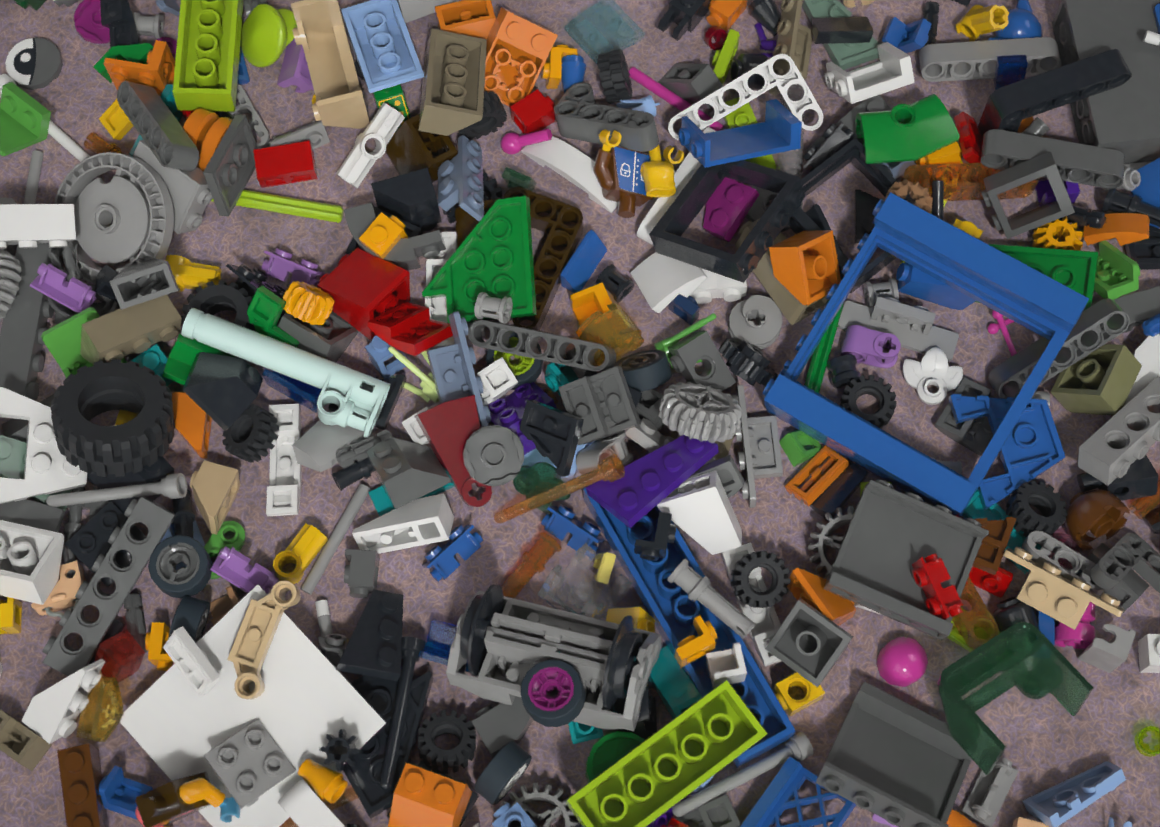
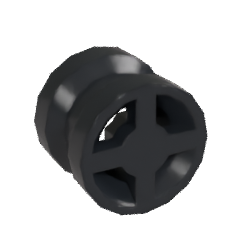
(843, 370)

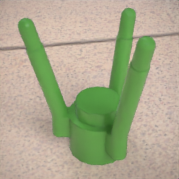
(665, 344)

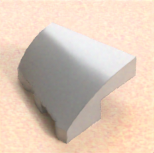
(321, 443)

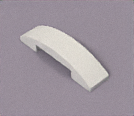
(571, 165)
(496, 382)
(285, 473)
(765, 618)

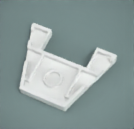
(45, 467)

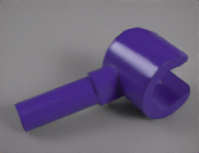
(767, 45)

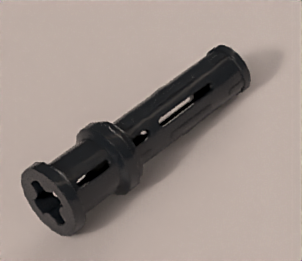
(1125, 203)

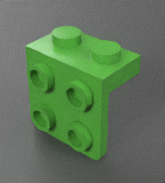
(65, 341)

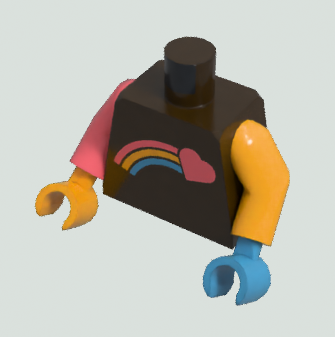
(182, 799)

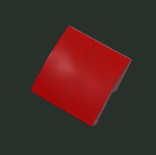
(410, 328)

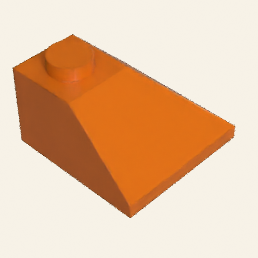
(810, 589)

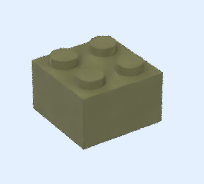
(1098, 381)

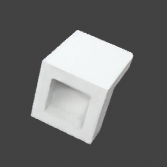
(726, 665)

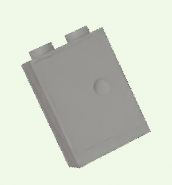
(186, 188)

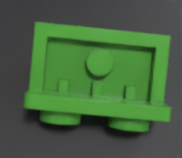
(1115, 272)

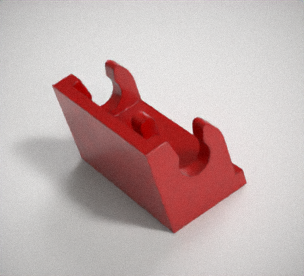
(285, 164)

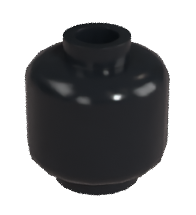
(745, 63)
(1013, 611)

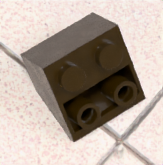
(416, 149)

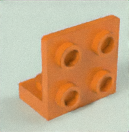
(156, 73)

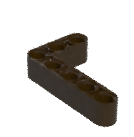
(549, 258)

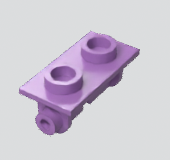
(281, 264)
(71, 294)
(237, 570)

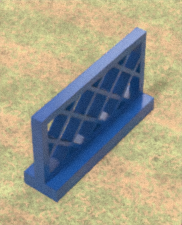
(779, 796)

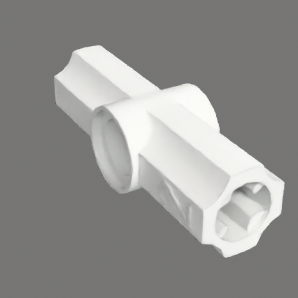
(381, 130)

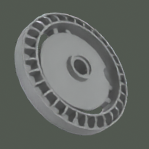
(124, 201)

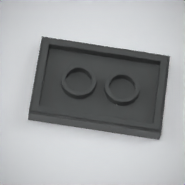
(231, 165)

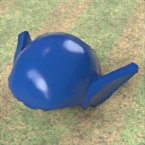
(1021, 23)

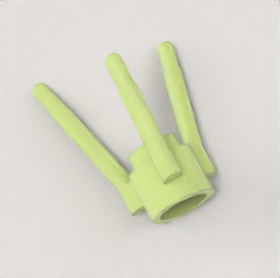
(429, 390)

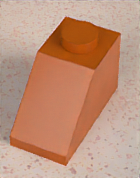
(192, 423)

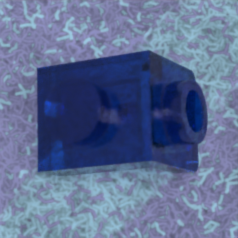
(1009, 70)

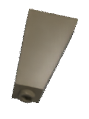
(786, 302)

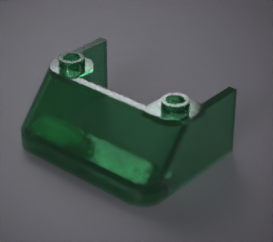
(1012, 658)

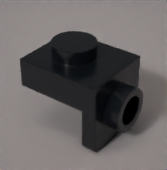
(664, 534)

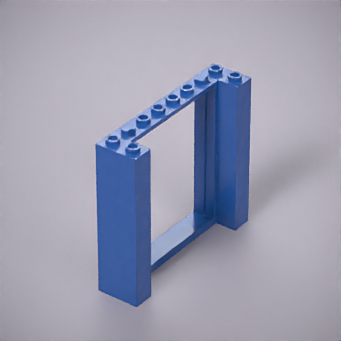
(973, 270)

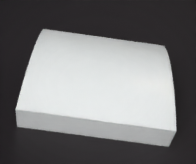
(664, 278)

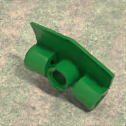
(922, 130)

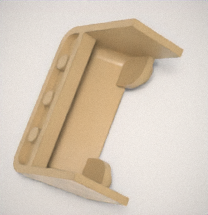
(329, 64)

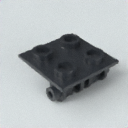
(253, 279)
(94, 537)

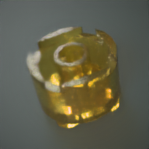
(613, 329)

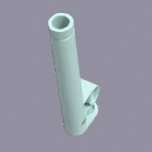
(355, 393)

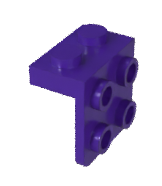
(510, 410)

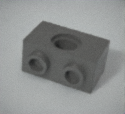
(697, 347)

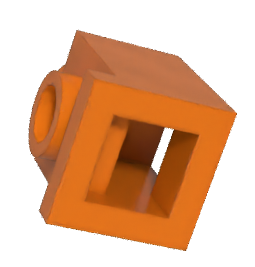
(725, 12)

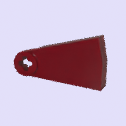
(447, 430)

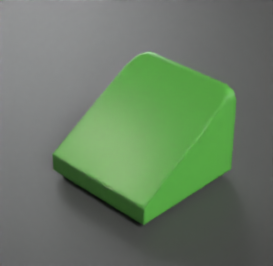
(799, 447)

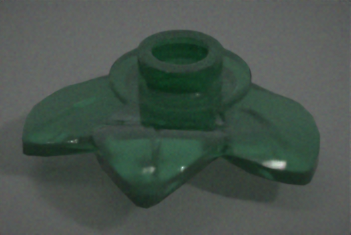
(536, 480)

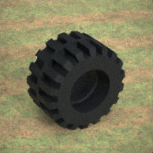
(221, 298)

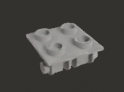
(249, 763)

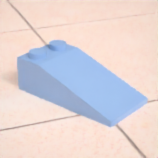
(381, 44)

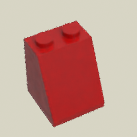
(365, 288)

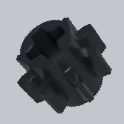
(336, 742)

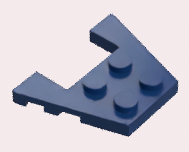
(1027, 451)

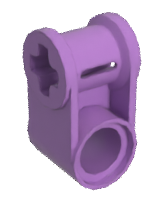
(868, 346)

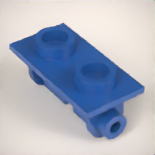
(563, 522)
(442, 558)

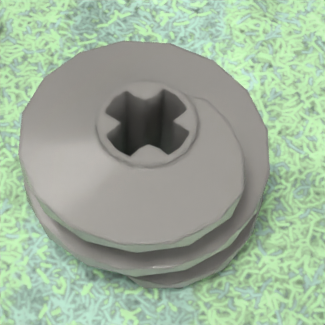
(766, 315)

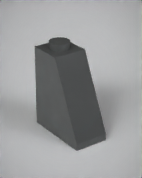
(143, 282)

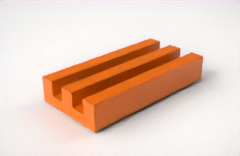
(821, 477)

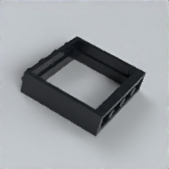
(876, 173)
(669, 229)

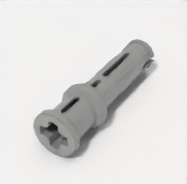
(700, 589)

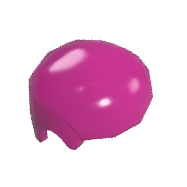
(902, 661)

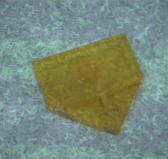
(102, 712)

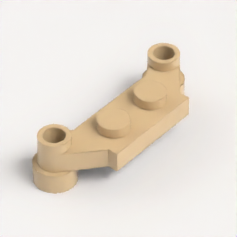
(256, 637)

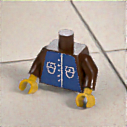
(620, 173)

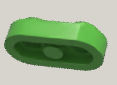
(218, 541)

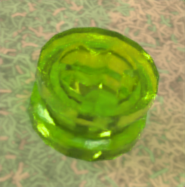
(1144, 748)

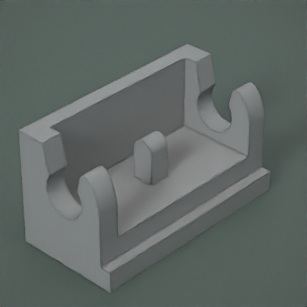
(1109, 654)

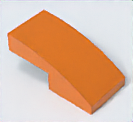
(1122, 226)

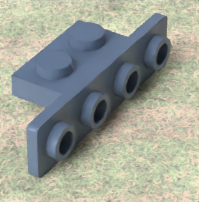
(462, 179)
(454, 369)

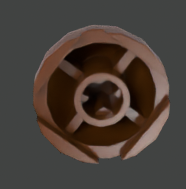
(1094, 511)

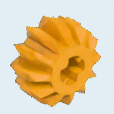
(1061, 230)
(308, 303)

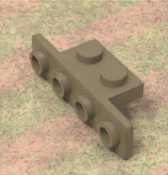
(792, 40)

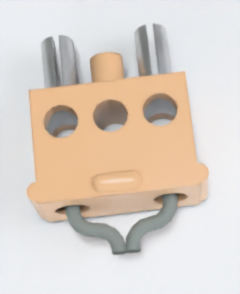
(65, 589)

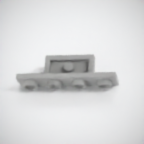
(907, 323)
(760, 448)

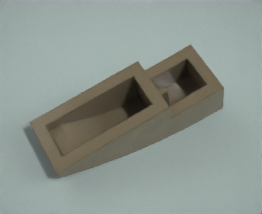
(21, 742)

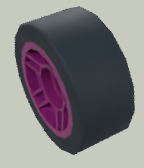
(544, 679)

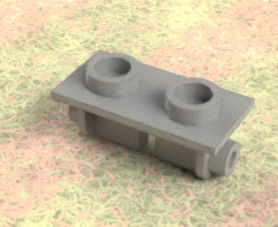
(312, 132)
(990, 792)

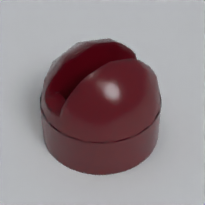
(719, 36)

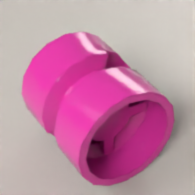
(1081, 636)

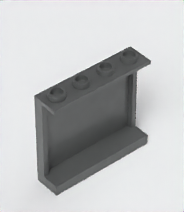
(883, 543)
(895, 761)

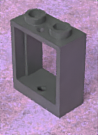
(1020, 175)

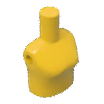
(658, 175)

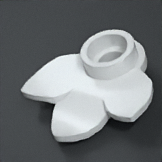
(932, 371)

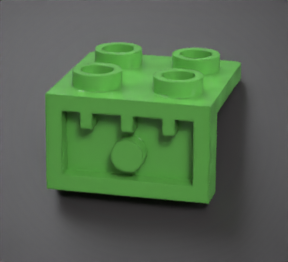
(21, 120)

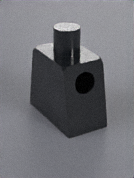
(1138, 482)

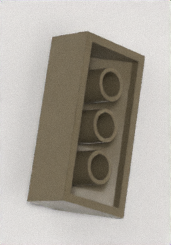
(452, 82)

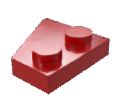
(970, 137)

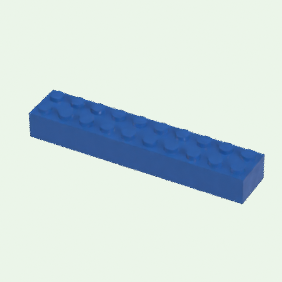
(675, 618)

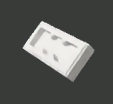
(191, 661)

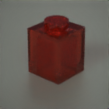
(121, 656)

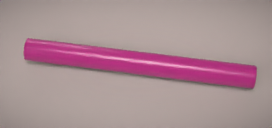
(668, 95)

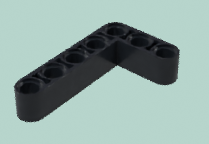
(1053, 89)

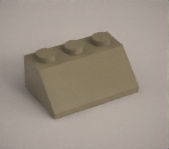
(129, 330)

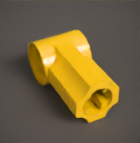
(982, 20)
(192, 275)
(300, 552)

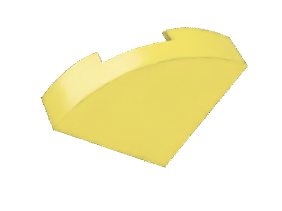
(604, 563)

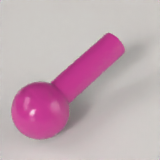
(512, 143)

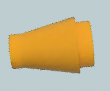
(323, 781)

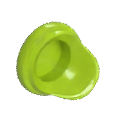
(266, 34)

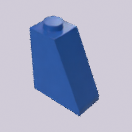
(923, 286)

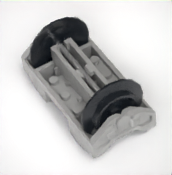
(511, 636)

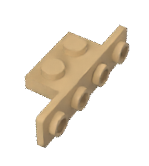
(1057, 595)

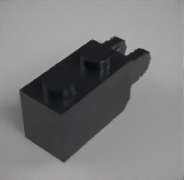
(685, 14)

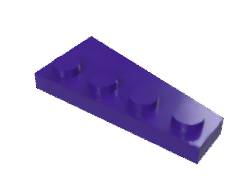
(651, 478)

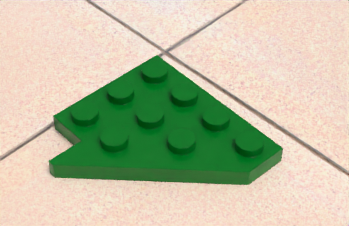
(493, 261)

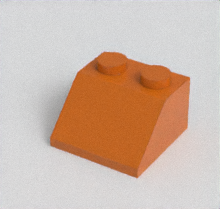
(806, 264)
(427, 800)

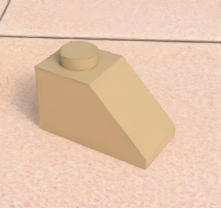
(214, 492)

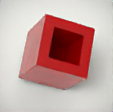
(533, 112)

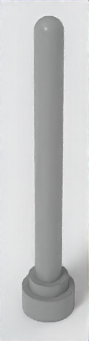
(172, 486)
(797, 748)

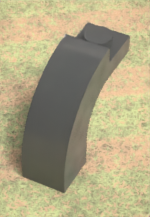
(406, 251)

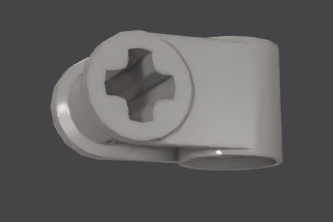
(593, 454)

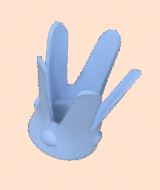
(644, 104)

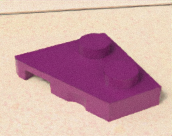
(728, 208)

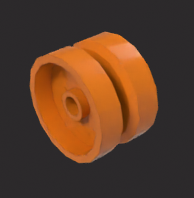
(206, 132)

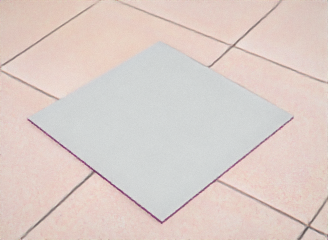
(298, 709)

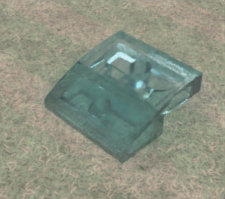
(604, 29)

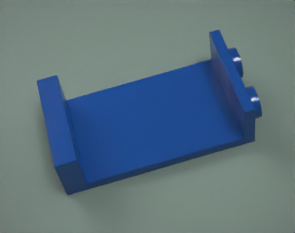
(777, 134)

